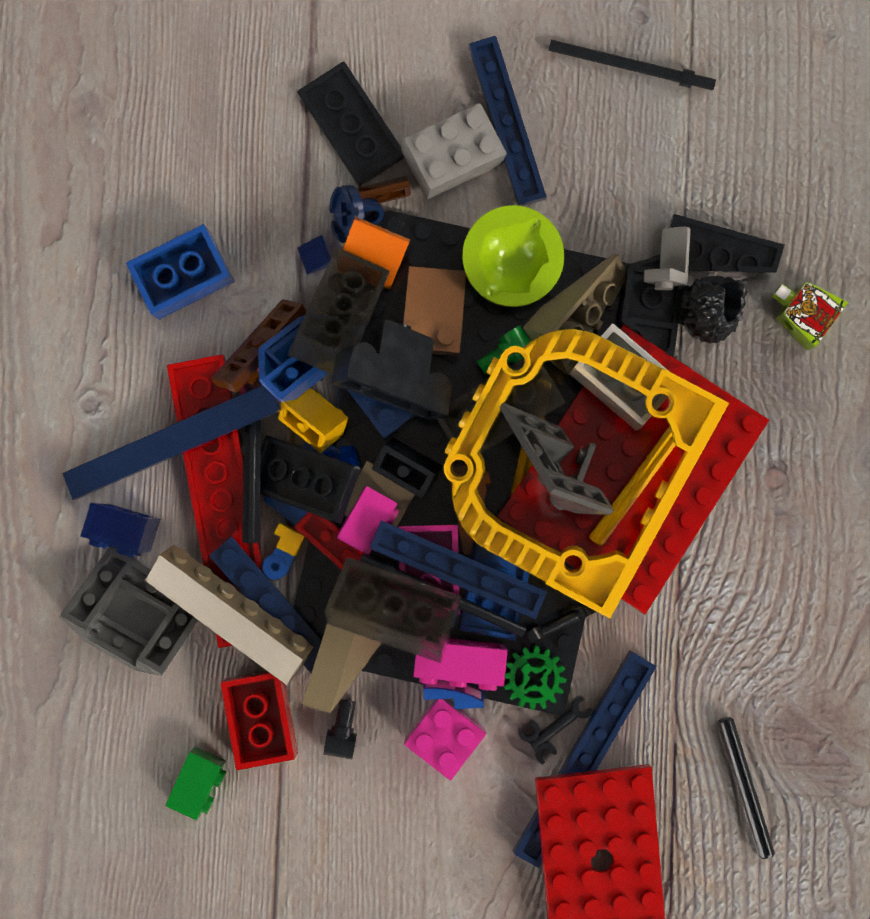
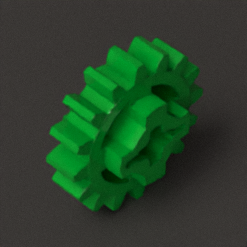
(524, 687)

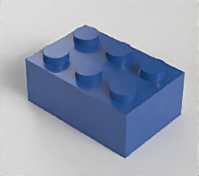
(180, 272)

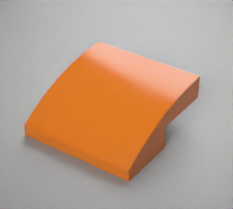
(377, 246)

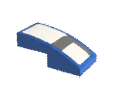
(463, 697)

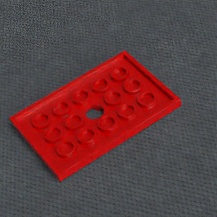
(592, 813)

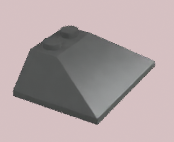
(546, 448)
(128, 615)

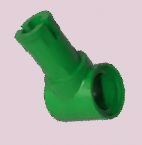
(515, 337)

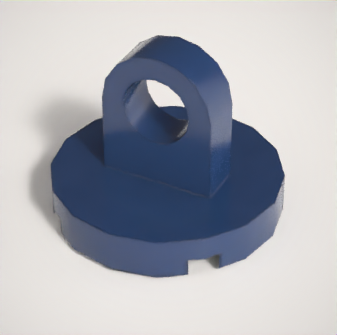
(347, 205)

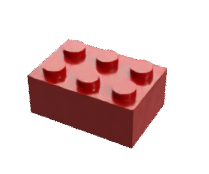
(259, 720)

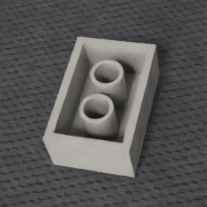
(453, 151)

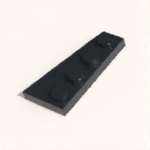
(728, 250)

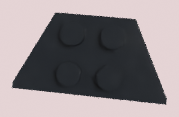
(650, 311)

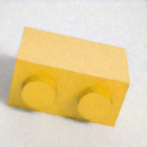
(314, 419)

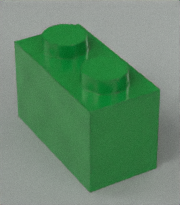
(195, 784)

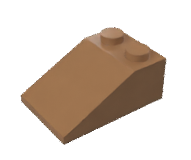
(436, 306)

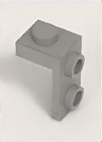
(673, 260)

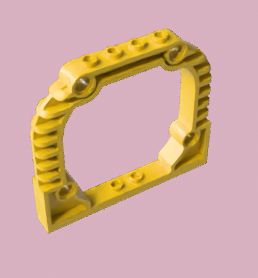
(604, 577)

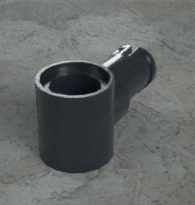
(341, 737)

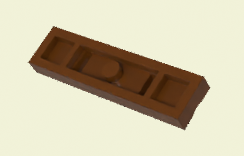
(234, 372)

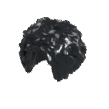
(712, 307)

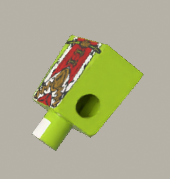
(807, 312)

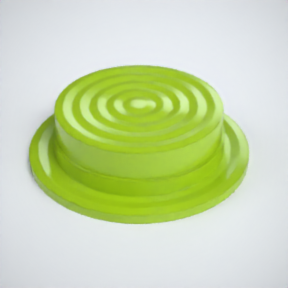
(513, 256)

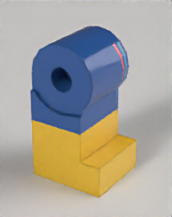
(285, 552)

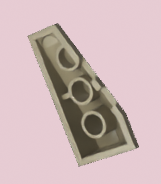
(580, 305)
(336, 667)

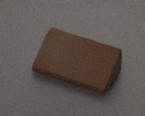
(386, 190)

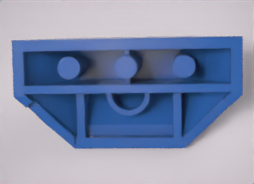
(282, 374)

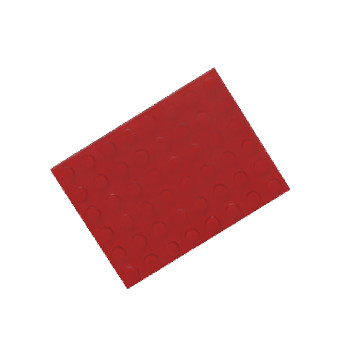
(613, 464)

